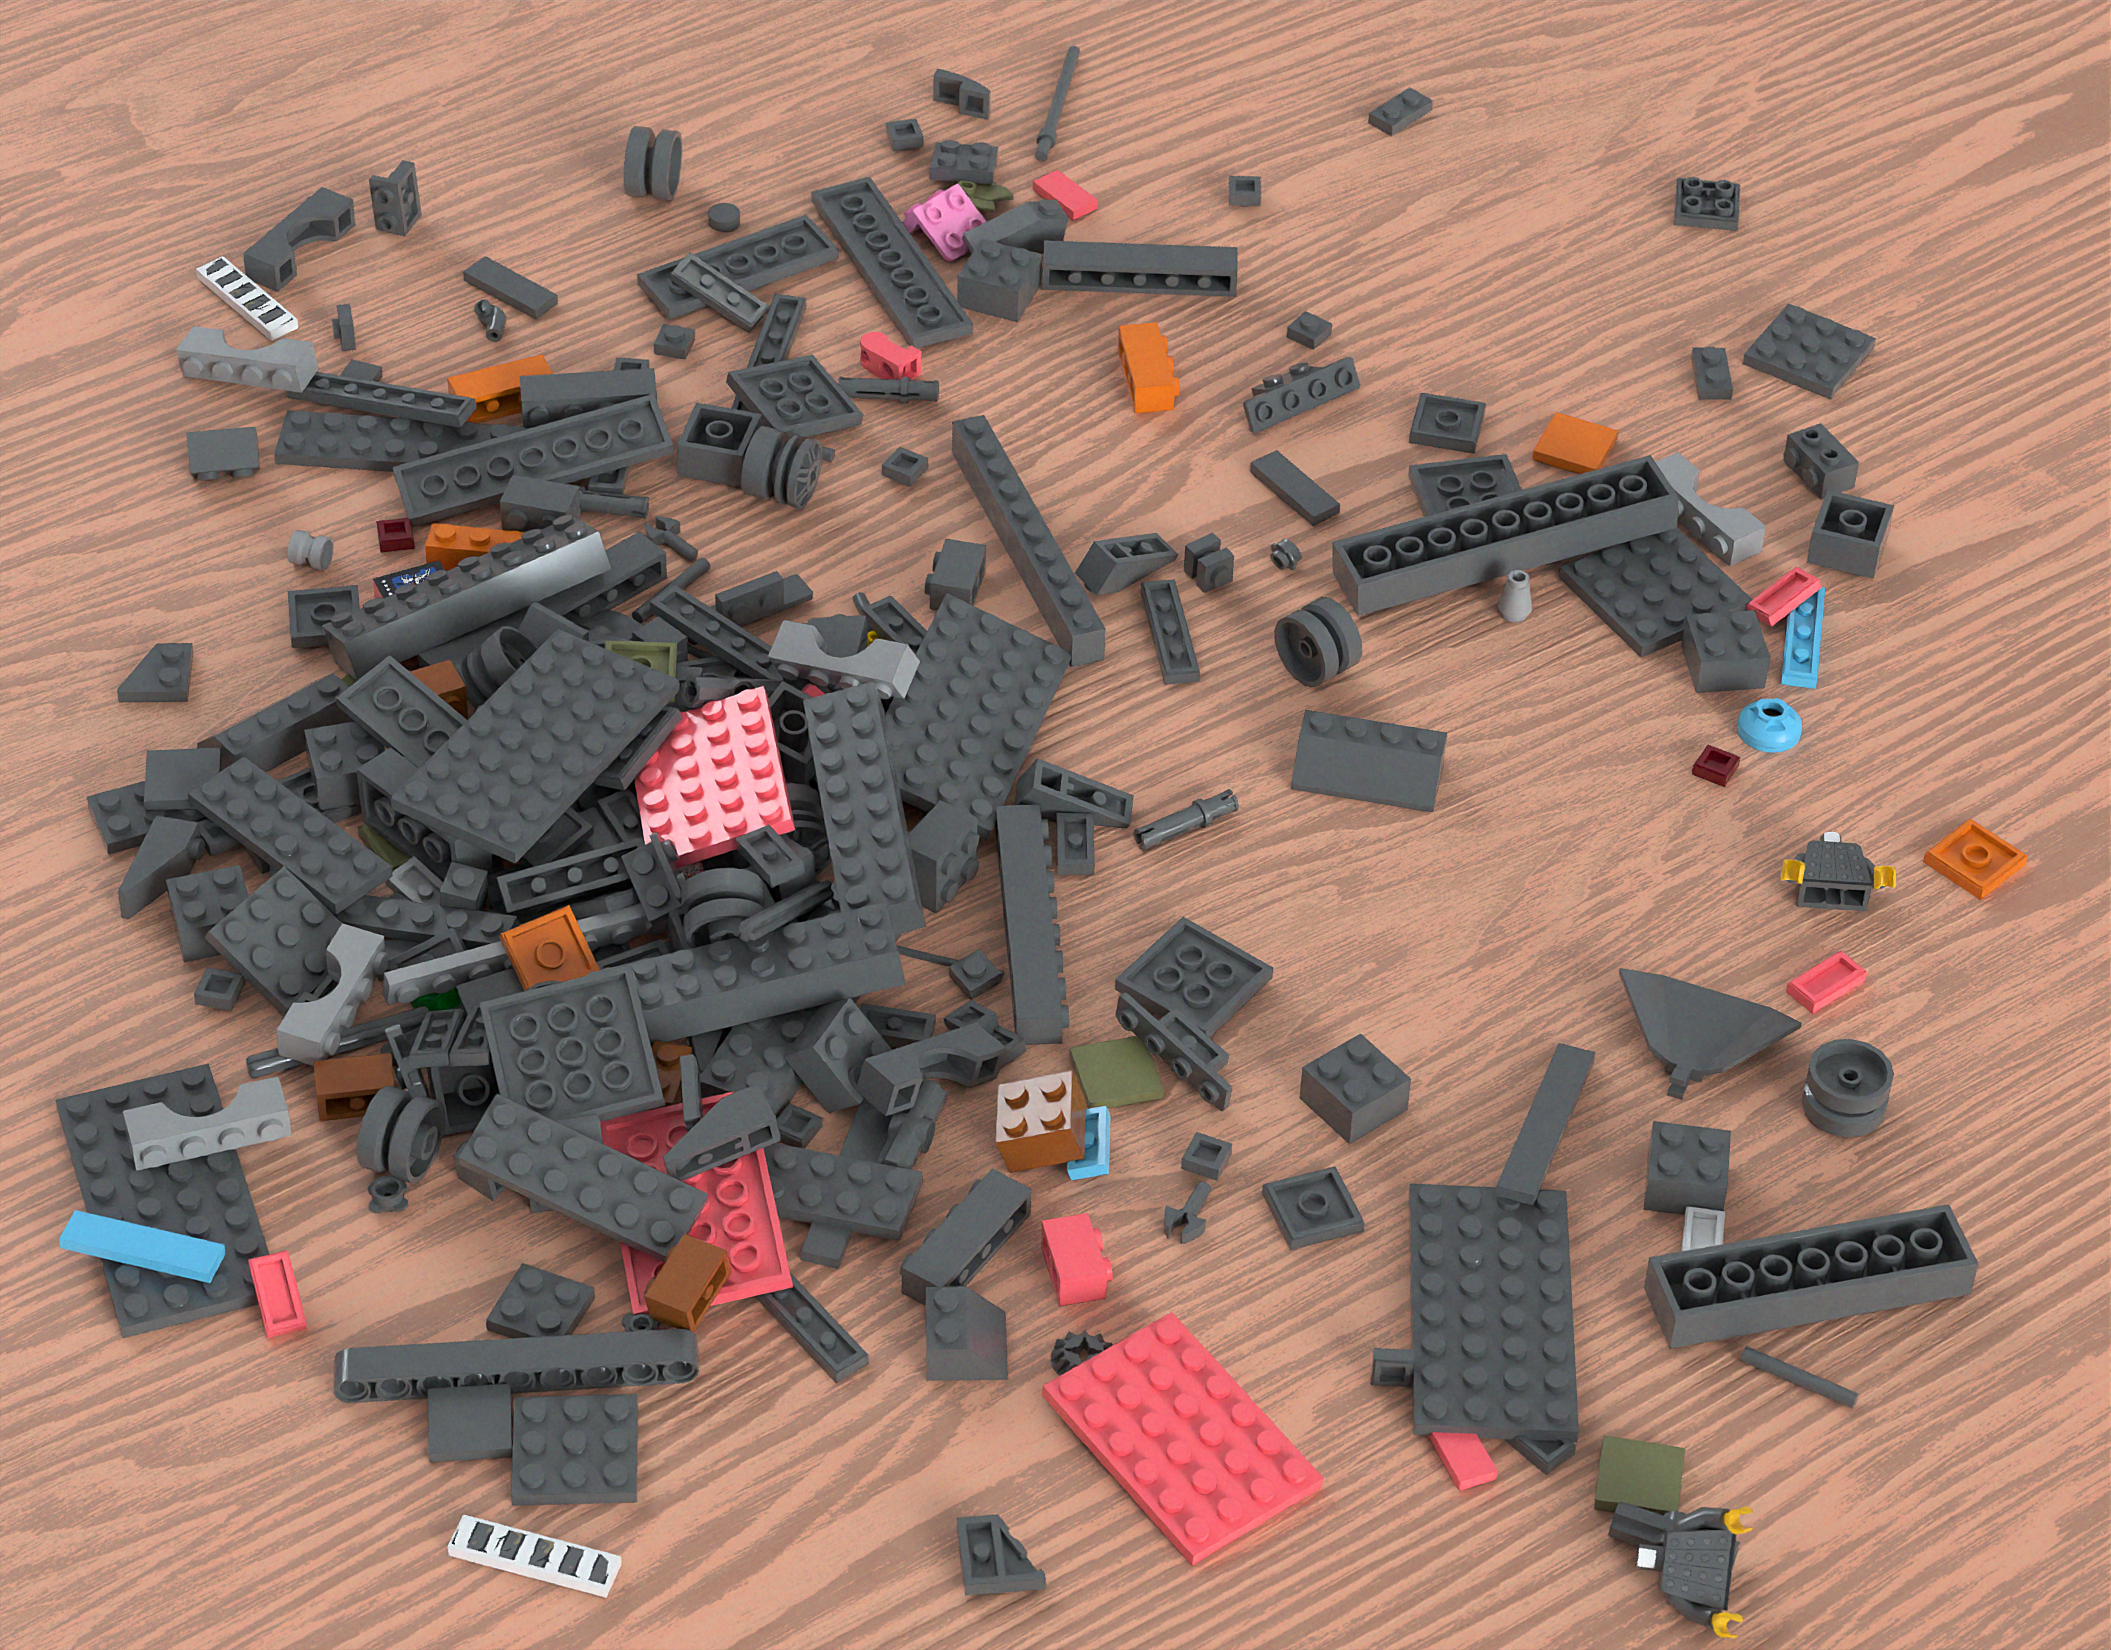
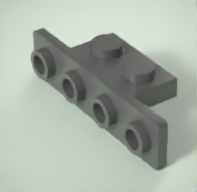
(1298, 392)
(760, 598)
(1182, 1046)

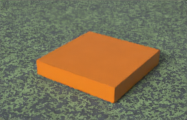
(1575, 444)
(1975, 858)
(549, 949)

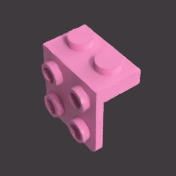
(945, 220)

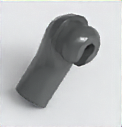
(492, 317)

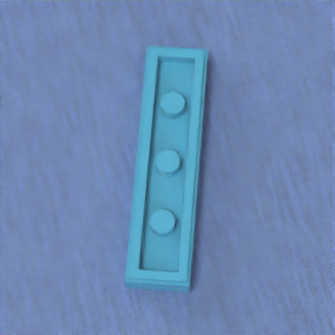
(1803, 643)
(142, 1246)

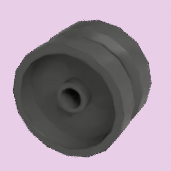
(652, 163)
(1318, 642)
(718, 903)
(1847, 1087)
(400, 1134)

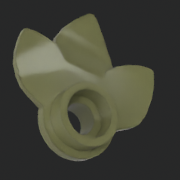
(985, 195)

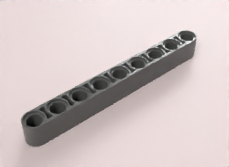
(524, 1363)

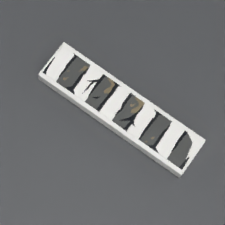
(247, 298)
(534, 1556)

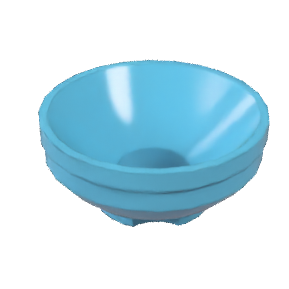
(1769, 732)

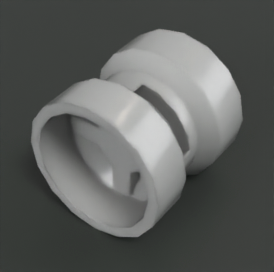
(312, 550)

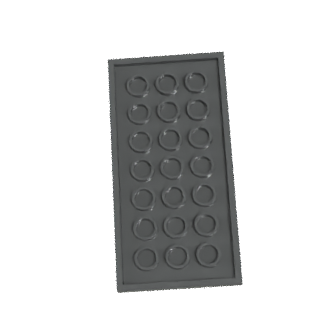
(971, 710)
(535, 745)
(187, 1197)
(1491, 1314)

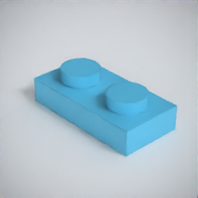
(1096, 1146)

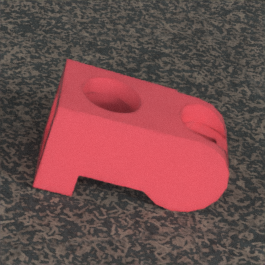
(888, 359)

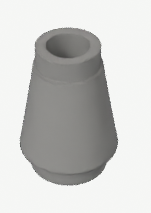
(1515, 599)

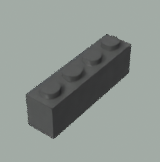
(569, 394)
(566, 879)
(967, 1236)

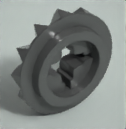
(1066, 1351)

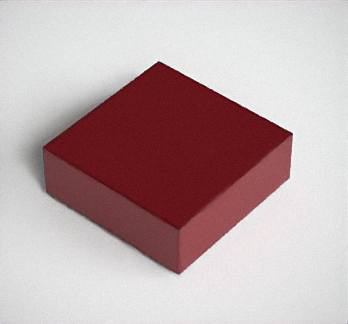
(395, 535)
(1716, 765)

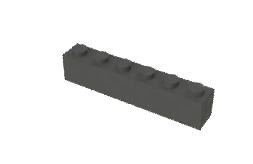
(1140, 268)

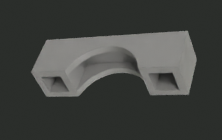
(280, 366)
(1726, 532)
(803, 654)
(314, 1028)
(165, 1137)

